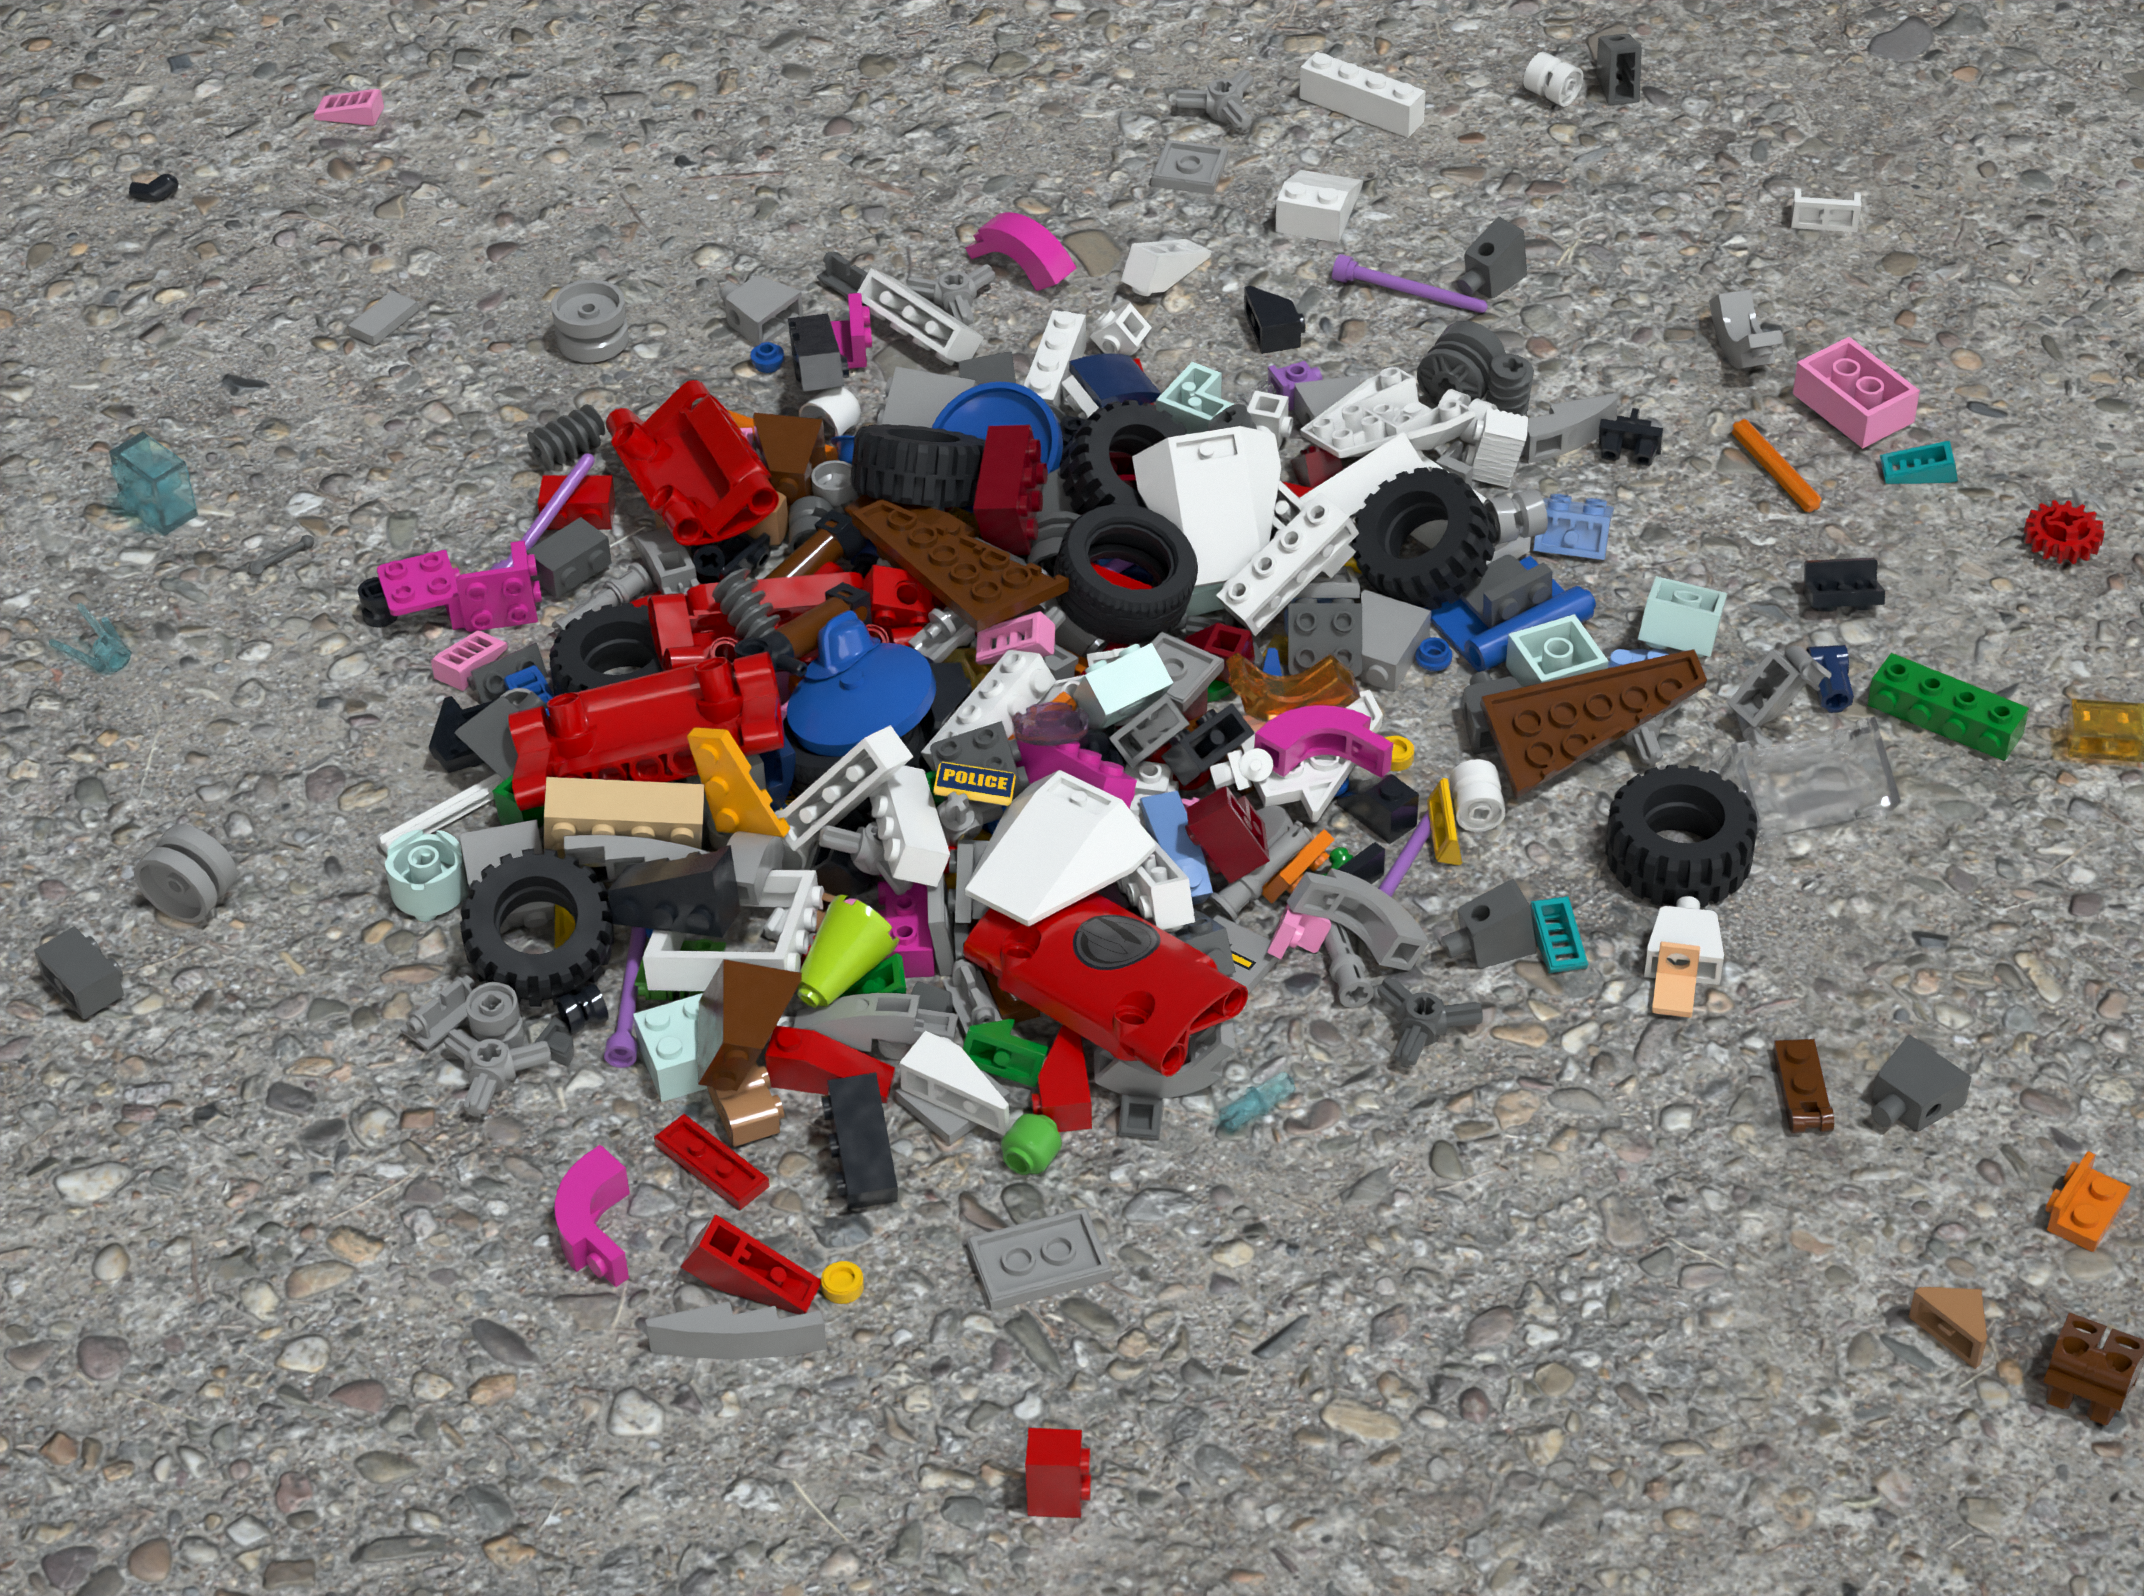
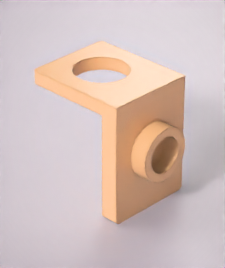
(1675, 983)

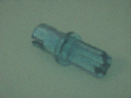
(1257, 1100)

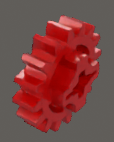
(2064, 532)

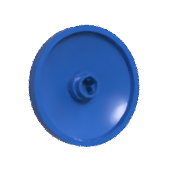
(1004, 405)
(880, 690)

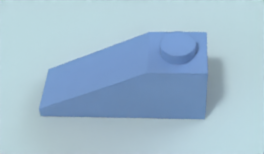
(1166, 823)

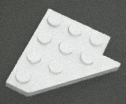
(1315, 778)

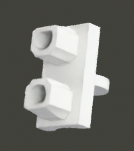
(1242, 769)

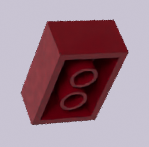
(1010, 488)

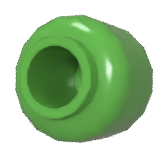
(1031, 1144)

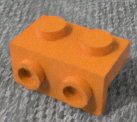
(1288, 877)

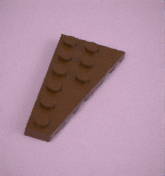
(961, 572)
(1570, 718)

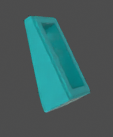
(1931, 465)
(1560, 909)

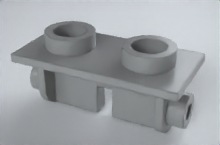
(971, 996)
(440, 1016)

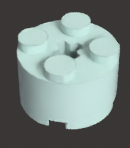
(426, 873)

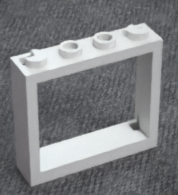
(679, 970)

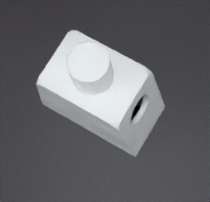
(1688, 926)

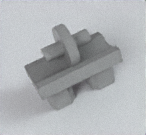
(942, 635)

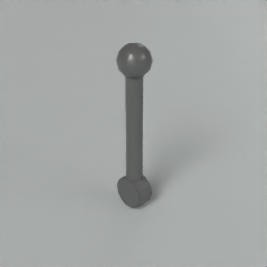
(257, 567)

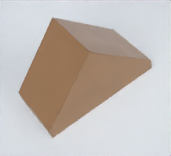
(1953, 1318)

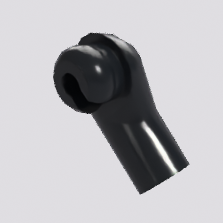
(155, 190)

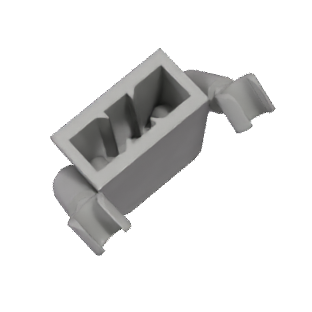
(1772, 689)

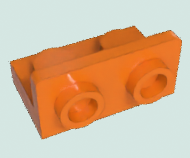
(2085, 1204)

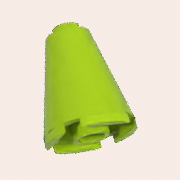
(843, 951)

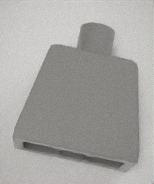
(761, 308)
(1317, 396)

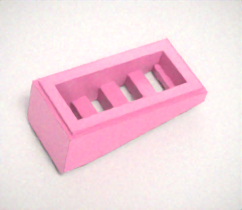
(352, 107)
(1038, 633)
(453, 666)

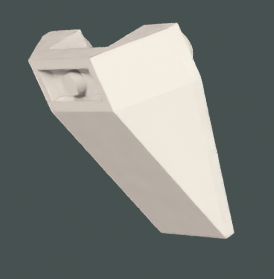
(1380, 412)
(1216, 491)
(1056, 848)

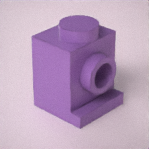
(1284, 378)

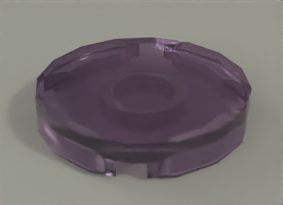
(1050, 724)

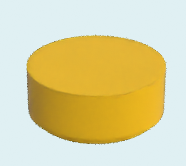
(1402, 753)
(842, 1282)

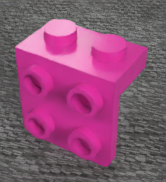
(851, 334)
(421, 585)
(501, 595)

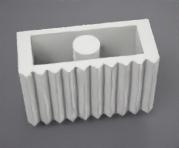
(1497, 446)

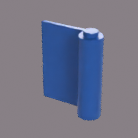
(1488, 647)

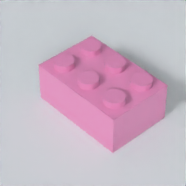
(1856, 392)

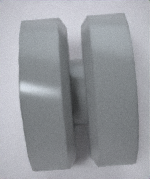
(590, 320)
(185, 873)

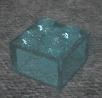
(153, 483)

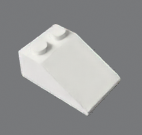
(1316, 205)

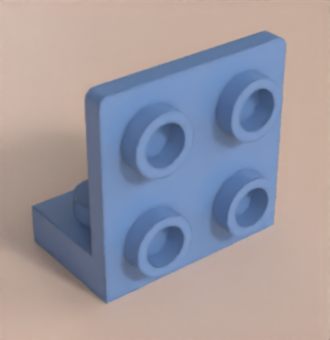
(1575, 527)

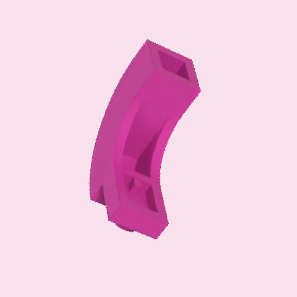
(1028, 244)
(1323, 731)
(582, 1197)

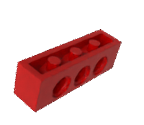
(891, 584)

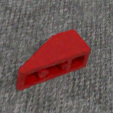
(807, 1059)
(1064, 1084)
(749, 1269)

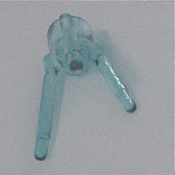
(108, 648)

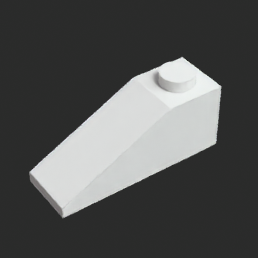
(1161, 264)
(950, 1079)

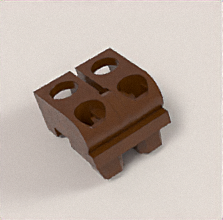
(2091, 1371)

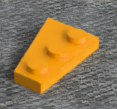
(729, 788)

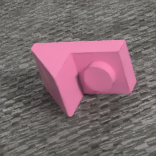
(1298, 930)

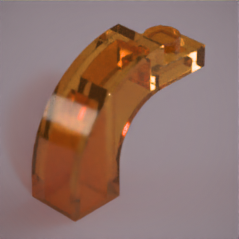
(1270, 695)

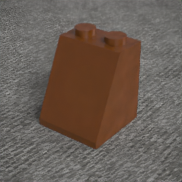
(790, 451)
(738, 1019)

